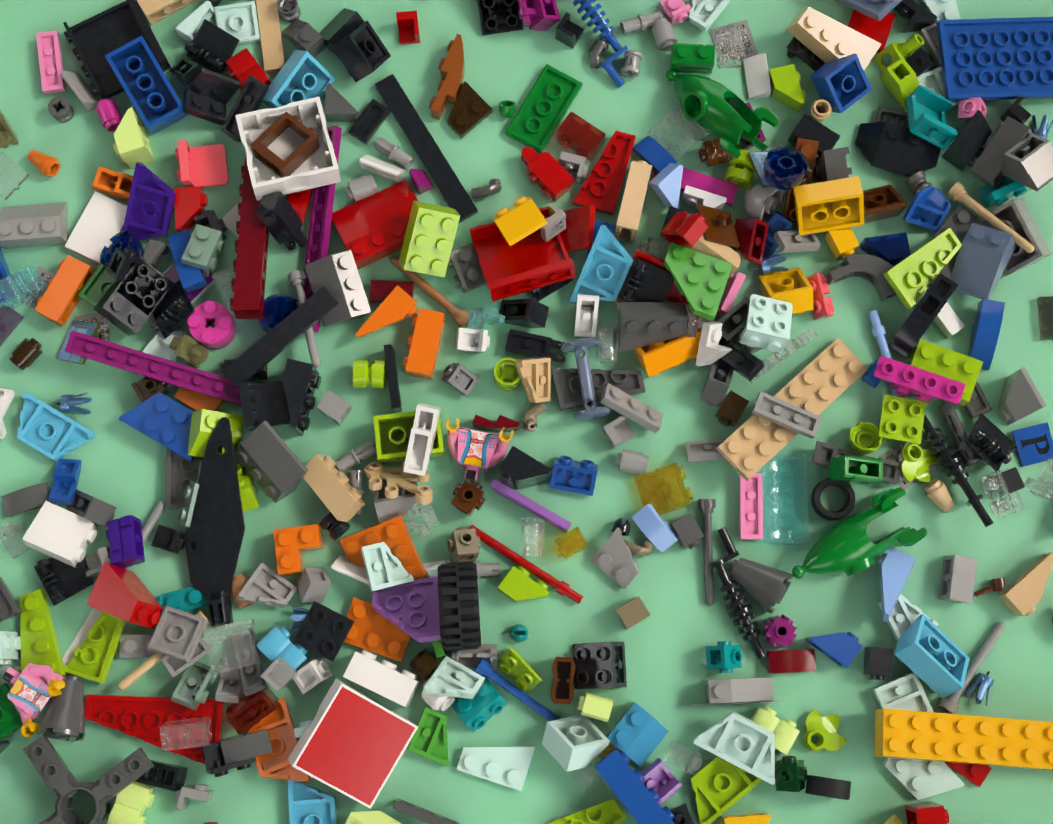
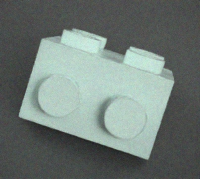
(767, 323)
(9, 647)

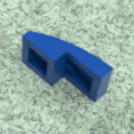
(653, 154)
(777, 223)
(65, 481)

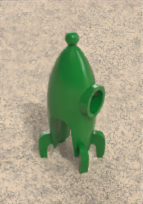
(720, 111)
(847, 546)

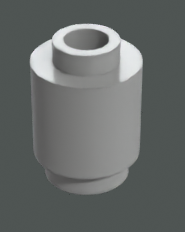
(663, 34)
(361, 187)
(632, 461)

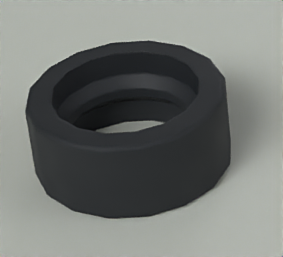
(821, 511)
(828, 787)

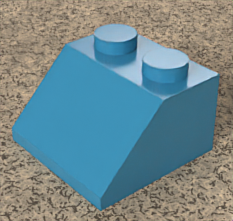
(637, 734)

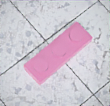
(50, 62)
(751, 507)

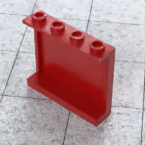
(523, 265)

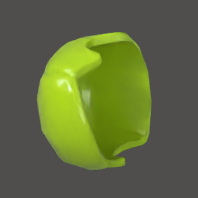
(864, 438)

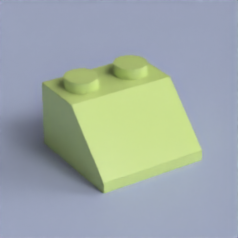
(132, 141)

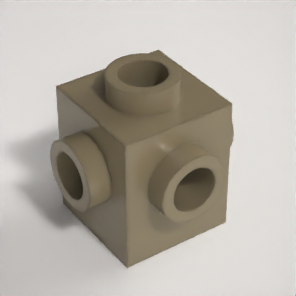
(464, 545)

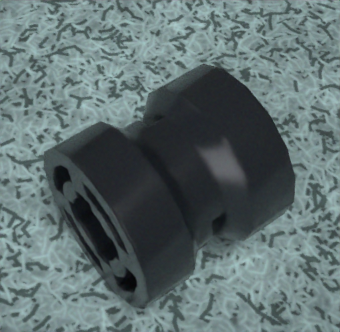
(335, 527)

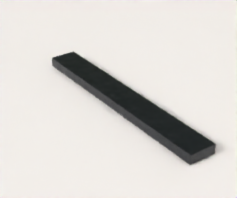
(426, 147)

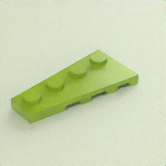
(919, 269)
(38, 634)

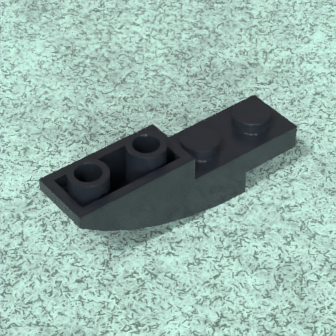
(923, 315)

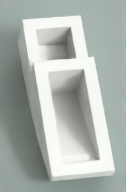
(422, 439)

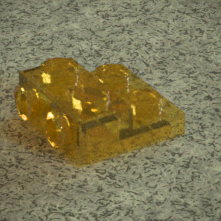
(664, 489)

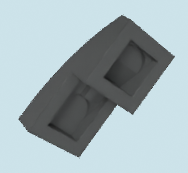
(25, 499)
(246, 746)

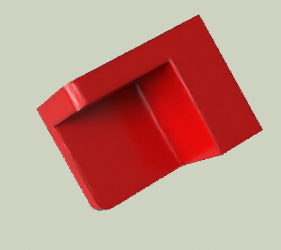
(408, 27)

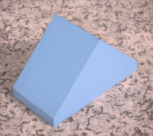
(668, 184)

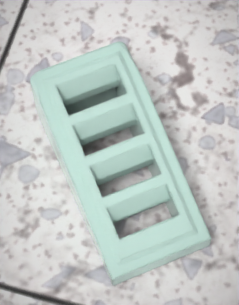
(190, 26)

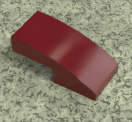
(485, 424)
(791, 661)

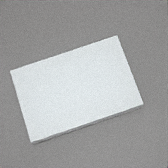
(96, 227)

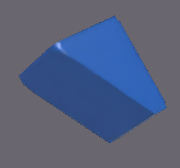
(869, 375)

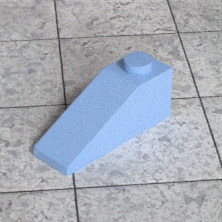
(893, 576)

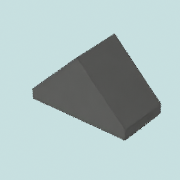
(337, 107)

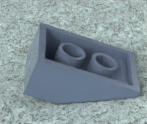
(982, 260)

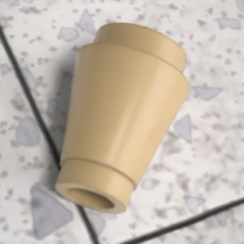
(820, 110)
(938, 493)

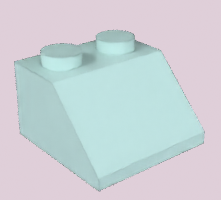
(574, 741)

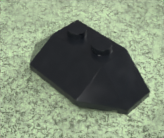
(896, 148)

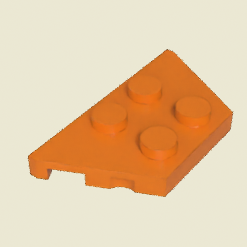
(283, 741)

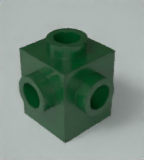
(790, 774)

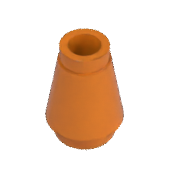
(44, 163)

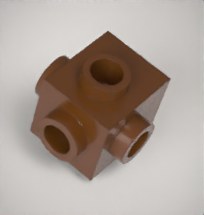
(468, 505)

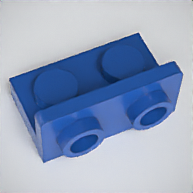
(574, 475)

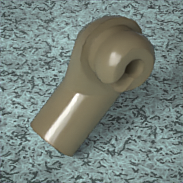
(530, 416)
(644, 550)

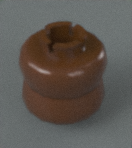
(712, 153)

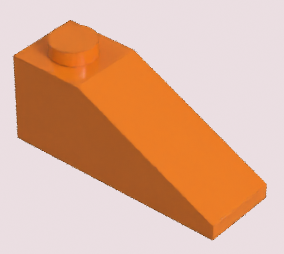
(392, 310)

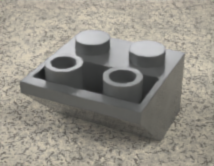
(1030, 162)

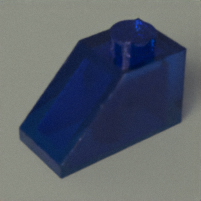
(891, 247)

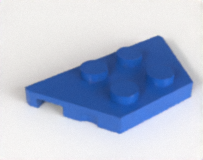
(163, 422)

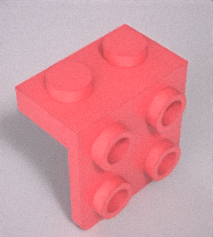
(202, 165)

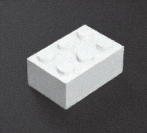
(382, 677)

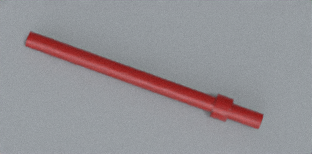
(561, 587)

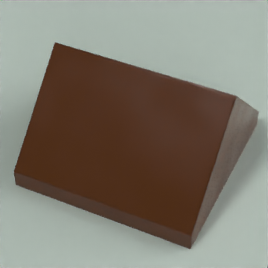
(882, 203)

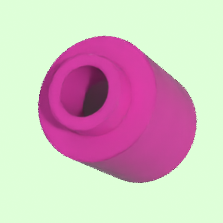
(109, 114)

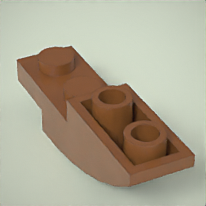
(452, 77)
(809, 149)

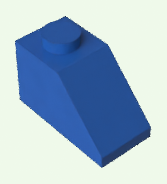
(838, 647)

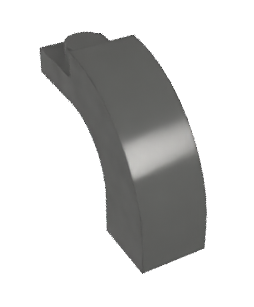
(867, 267)

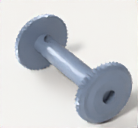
(585, 377)

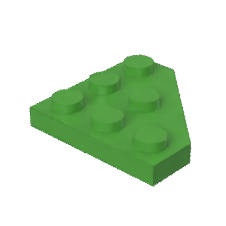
(698, 278)

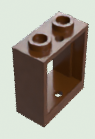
(297, 158)

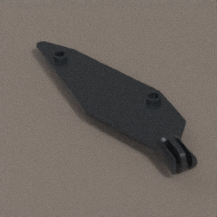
(216, 526)

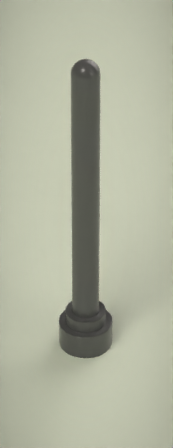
(707, 507)

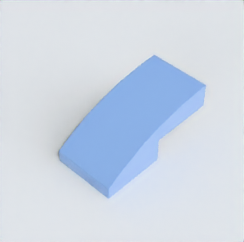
(653, 527)

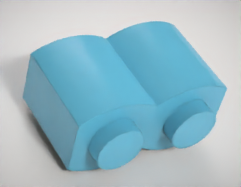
(278, 644)

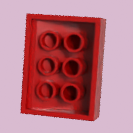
(376, 223)

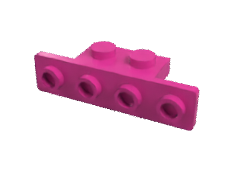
(918, 382)

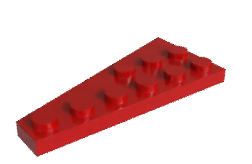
(145, 716)

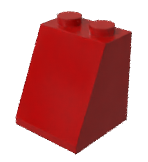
(124, 596)

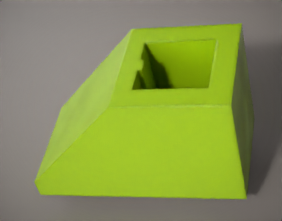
(900, 81)
(786, 86)
(247, 489)
(521, 587)

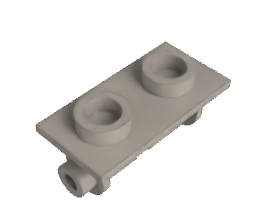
(471, 657)

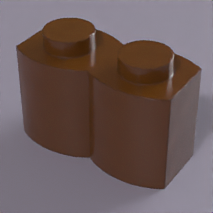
(562, 687)

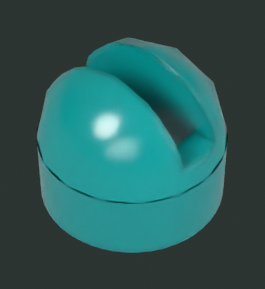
(519, 638)

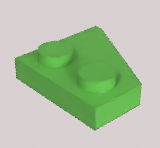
(431, 736)

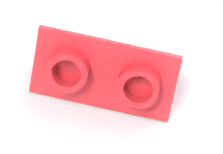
(822, 305)

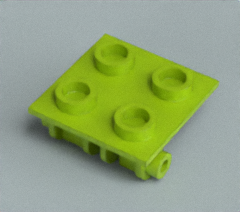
(901, 419)
(517, 668)

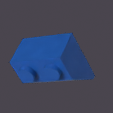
(841, 82)

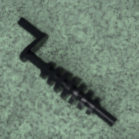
(955, 470)
(736, 602)

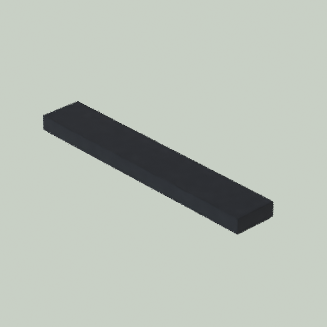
(280, 337)

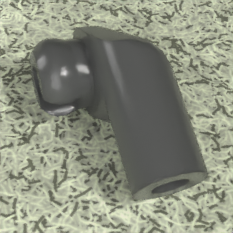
(594, 52)
(485, 191)

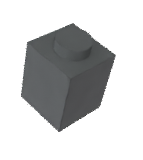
(687, 531)

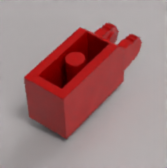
(547, 173)

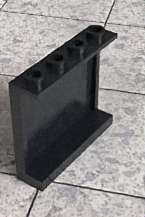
(106, 33)

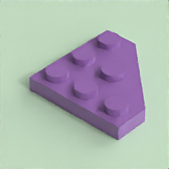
(411, 608)

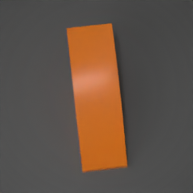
(113, 183)

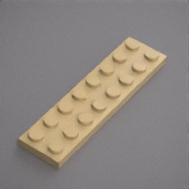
(810, 390)

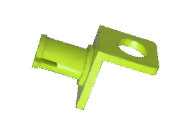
(899, 51)

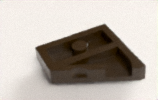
(467, 111)

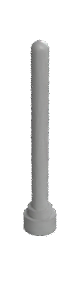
(297, 281)
(950, 703)

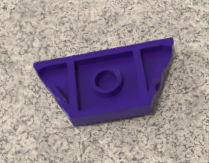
(148, 205)

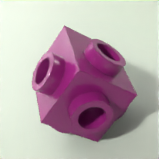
(771, 631)

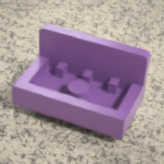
(661, 780)

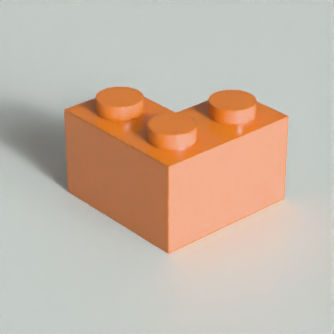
(291, 543)

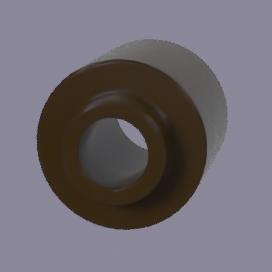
(26, 353)

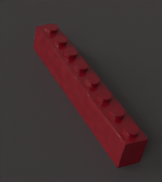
(251, 255)

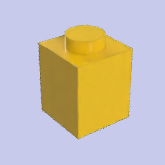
(842, 242)

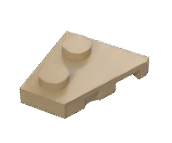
(536, 378)

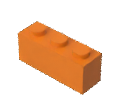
(63, 290)
(424, 343)

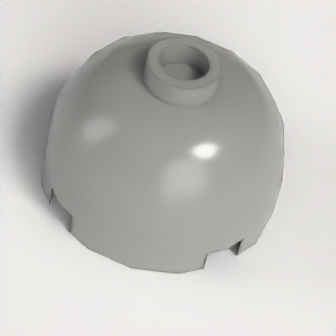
(762, 201)

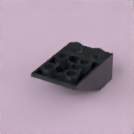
(499, 16)
(133, 301)
(299, 387)

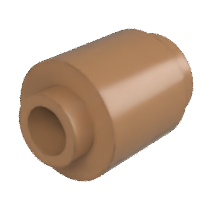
(238, 583)

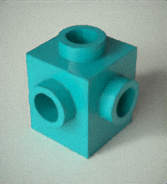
(723, 657)

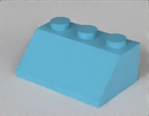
(298, 80)
(933, 657)

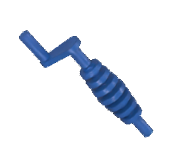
(606, 33)

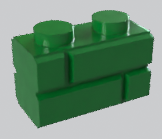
(692, 58)
(856, 469)

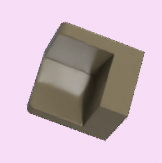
(633, 612)

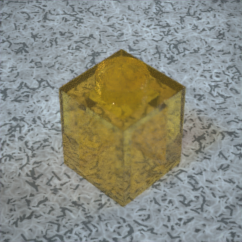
(570, 544)

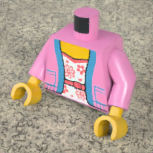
(476, 448)
(32, 692)

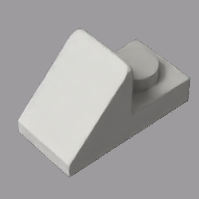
(695, 196)
(586, 315)
(709, 348)

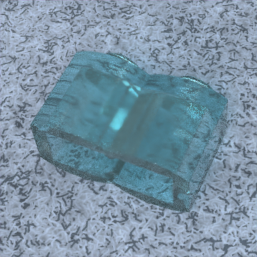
(20, 285)

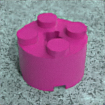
(204, 316)

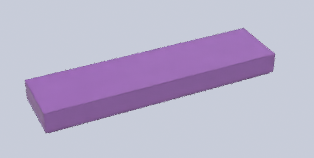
(530, 505)

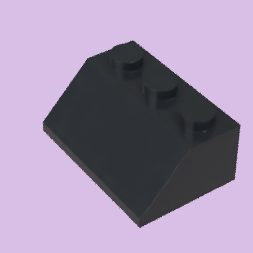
(522, 470)

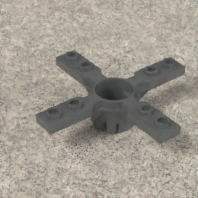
(64, 784)

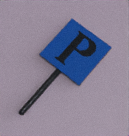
(1033, 444)

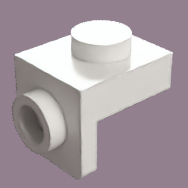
(472, 340)

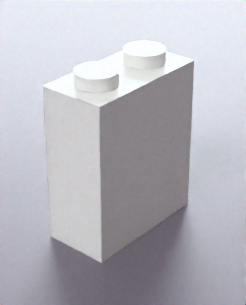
(60, 534)

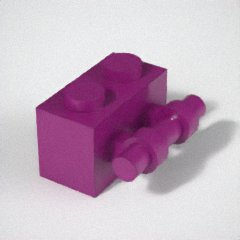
(538, 14)

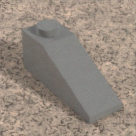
(739, 690)

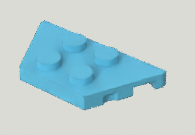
(604, 268)
(50, 429)
(310, 805)

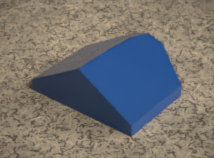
(928, 208)

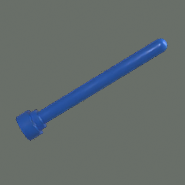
(484, 669)

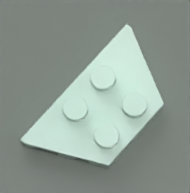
(742, 744)
(923, 777)

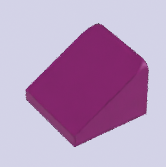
(420, 180)

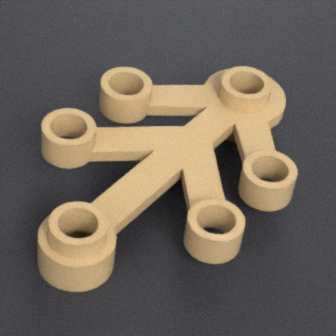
(376, 472)

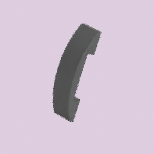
(824, 452)

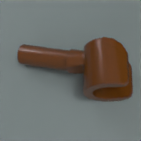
(997, 585)

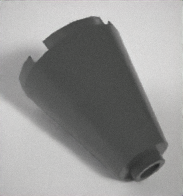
(761, 582)
(66, 713)

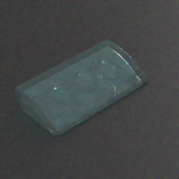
(785, 500)

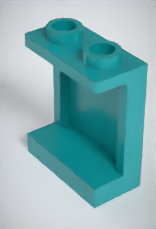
(927, 117)

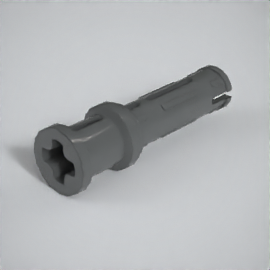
(967, 454)

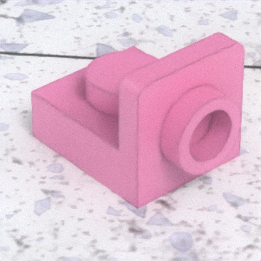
(675, 10)
(969, 106)

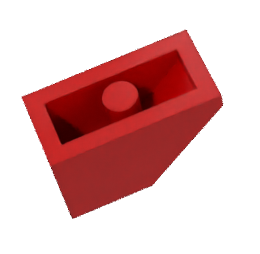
(188, 204)

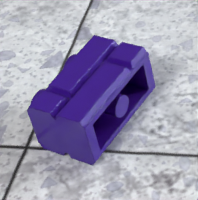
(125, 541)

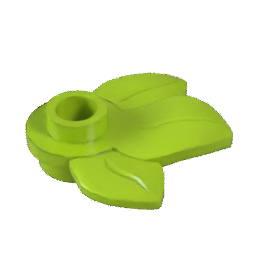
(916, 465)
(825, 729)

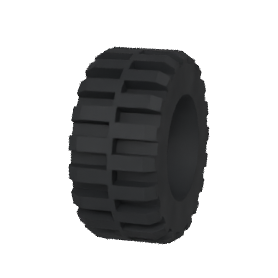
(459, 606)

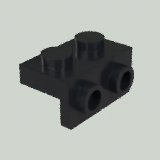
(215, 763)

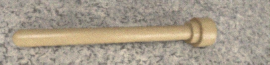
(959, 193)
(149, 663)

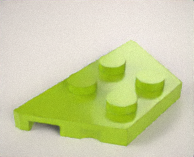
(719, 787)

